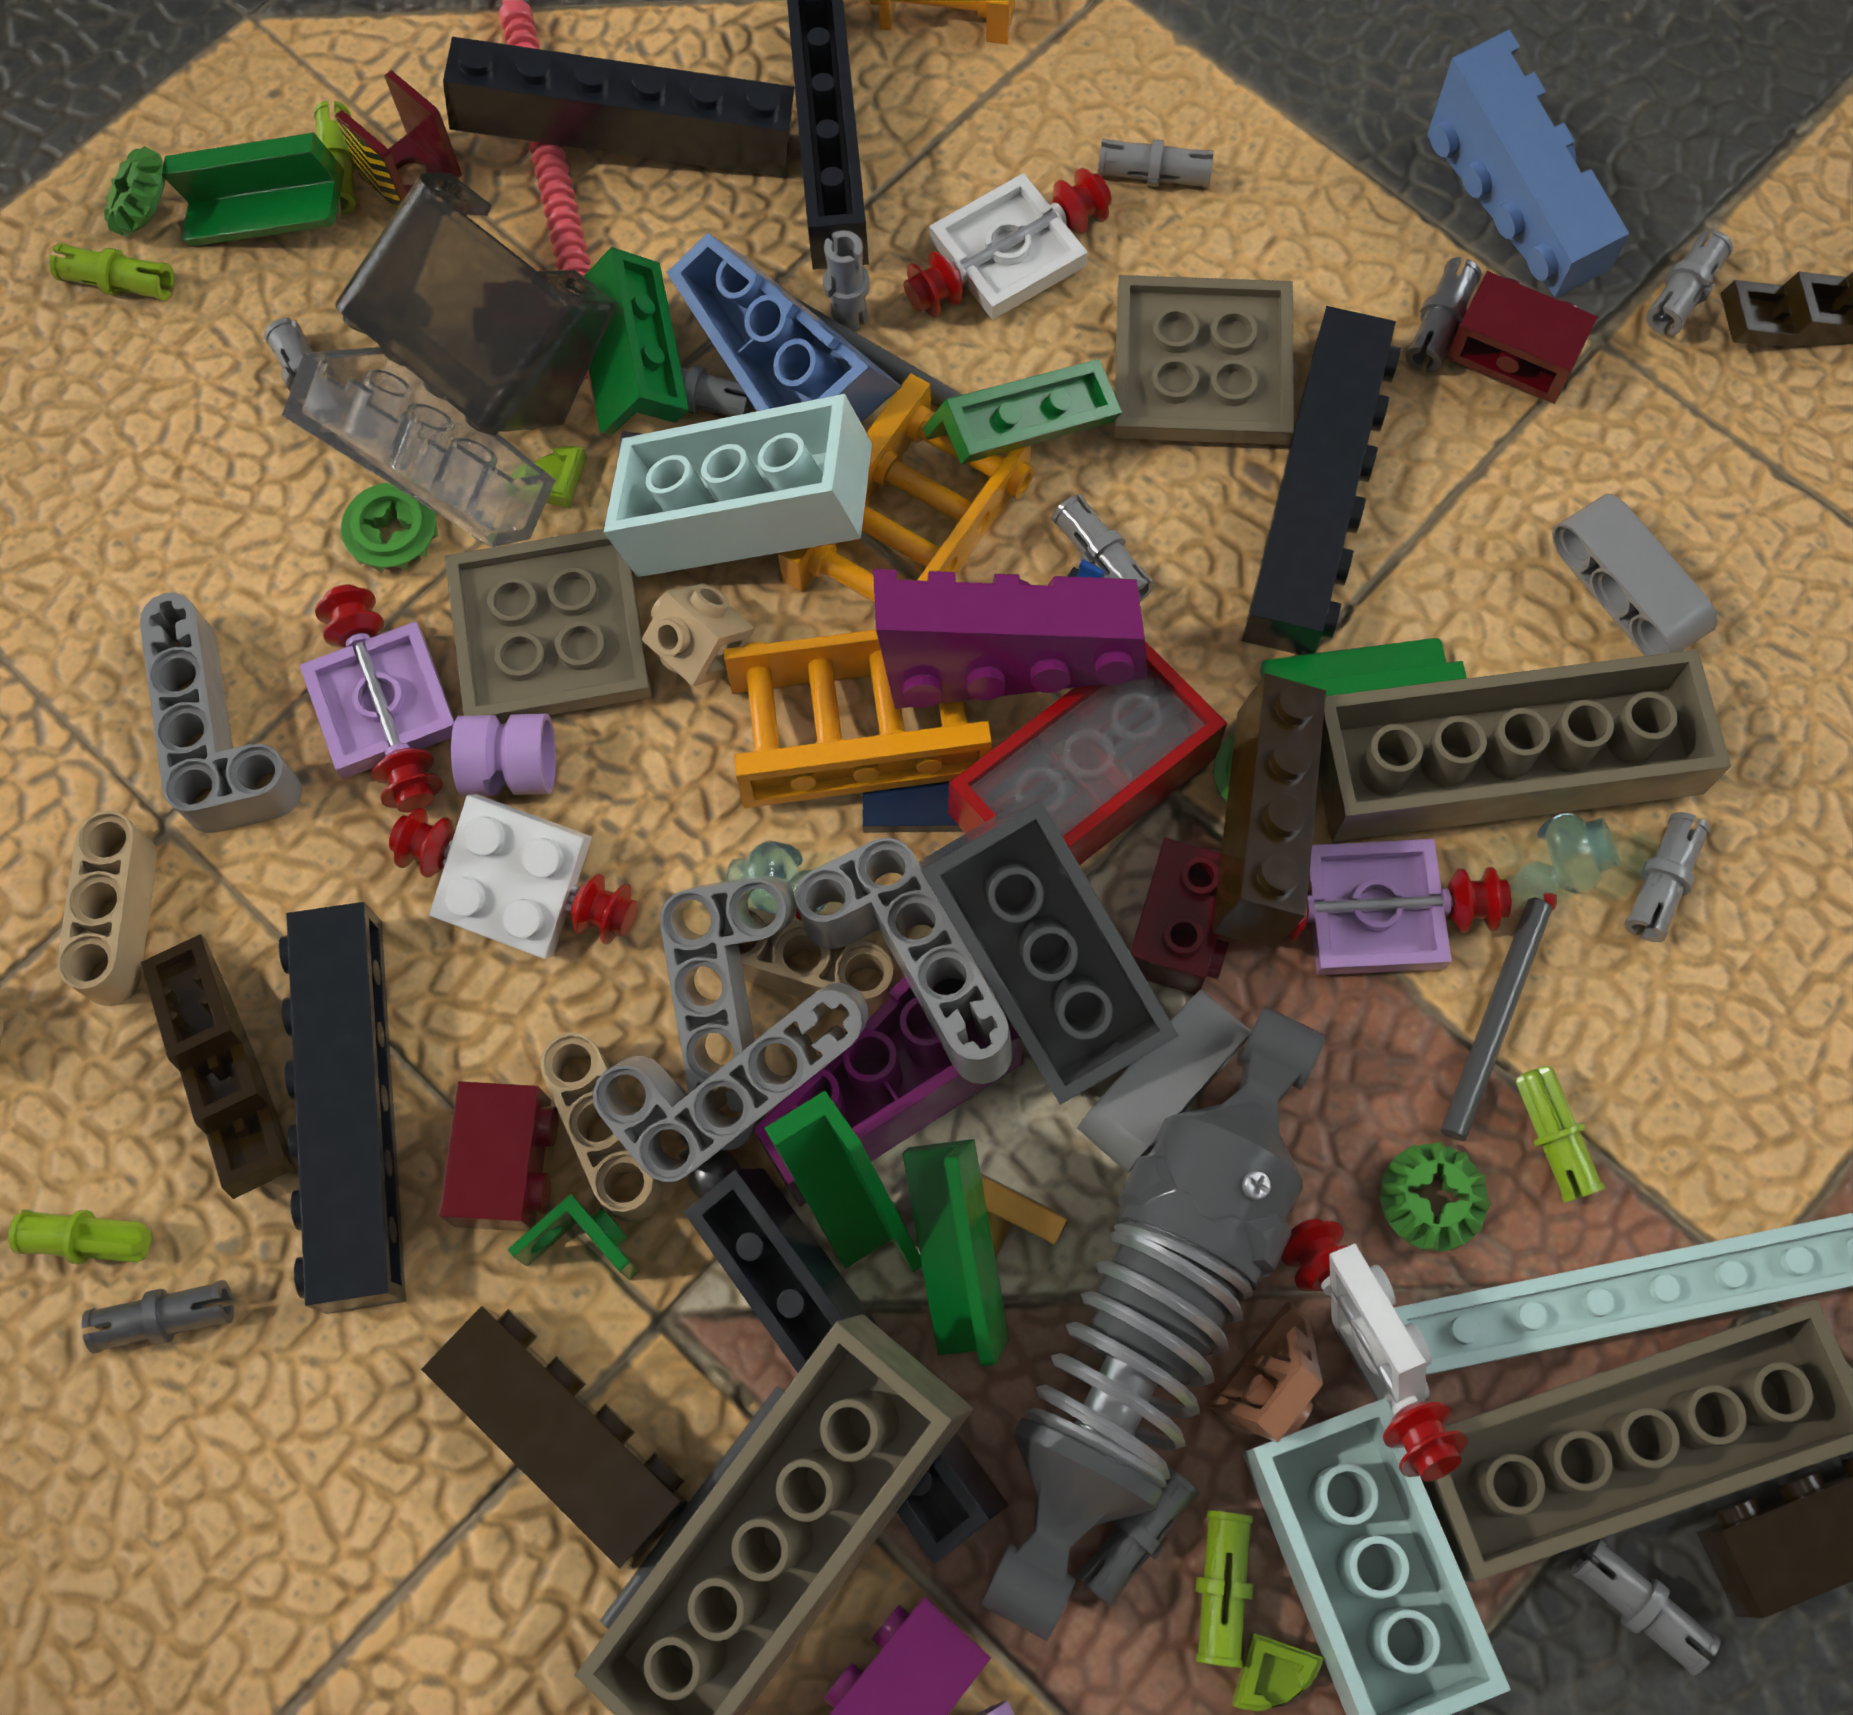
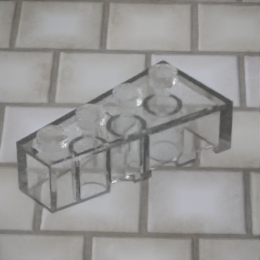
(418, 443)

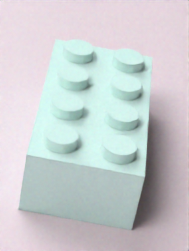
(740, 487)
(1374, 1570)

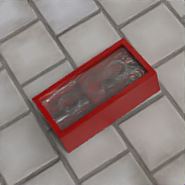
(1096, 758)

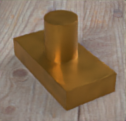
(1011, 1207)

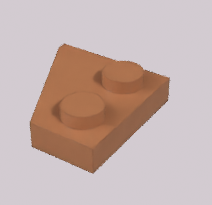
(1274, 1380)

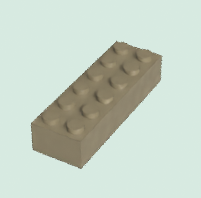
(1519, 745)
(1645, 1441)
(778, 1531)

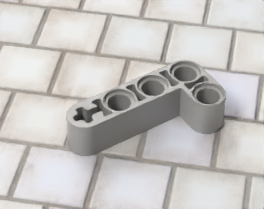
(203, 709)
(719, 951)
(922, 961)
(745, 1073)

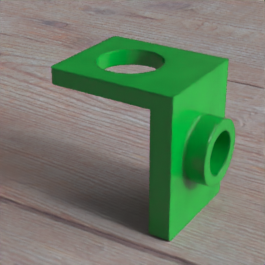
(561, 1219)

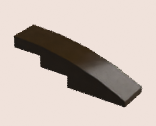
(1800, 313)
(217, 1066)

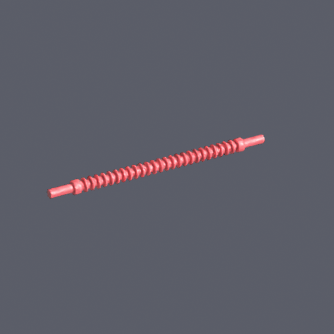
(550, 163)

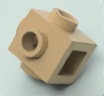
(693, 629)

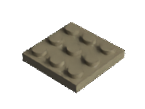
(1204, 360)
(546, 627)

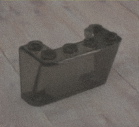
(473, 313)

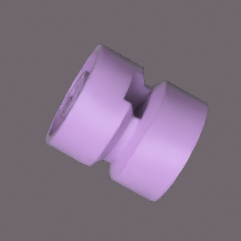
(501, 755)

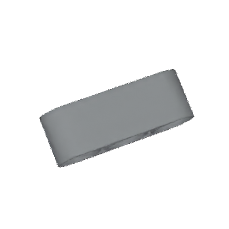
(1634, 577)
(1164, 1081)

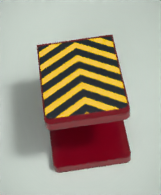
(424, 143)

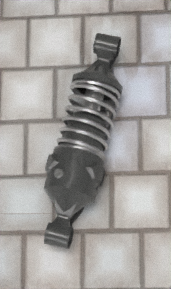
(1191, 1241)

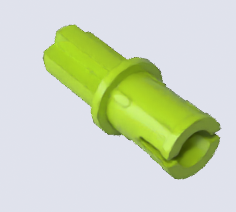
(1558, 1133)
(79, 1237)

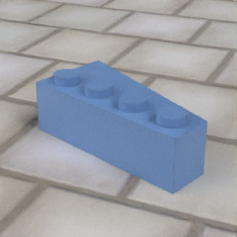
(1524, 167)
(770, 338)

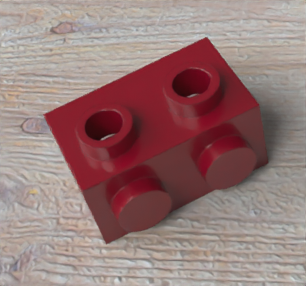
(1521, 336)
(1176, 923)
(498, 1156)

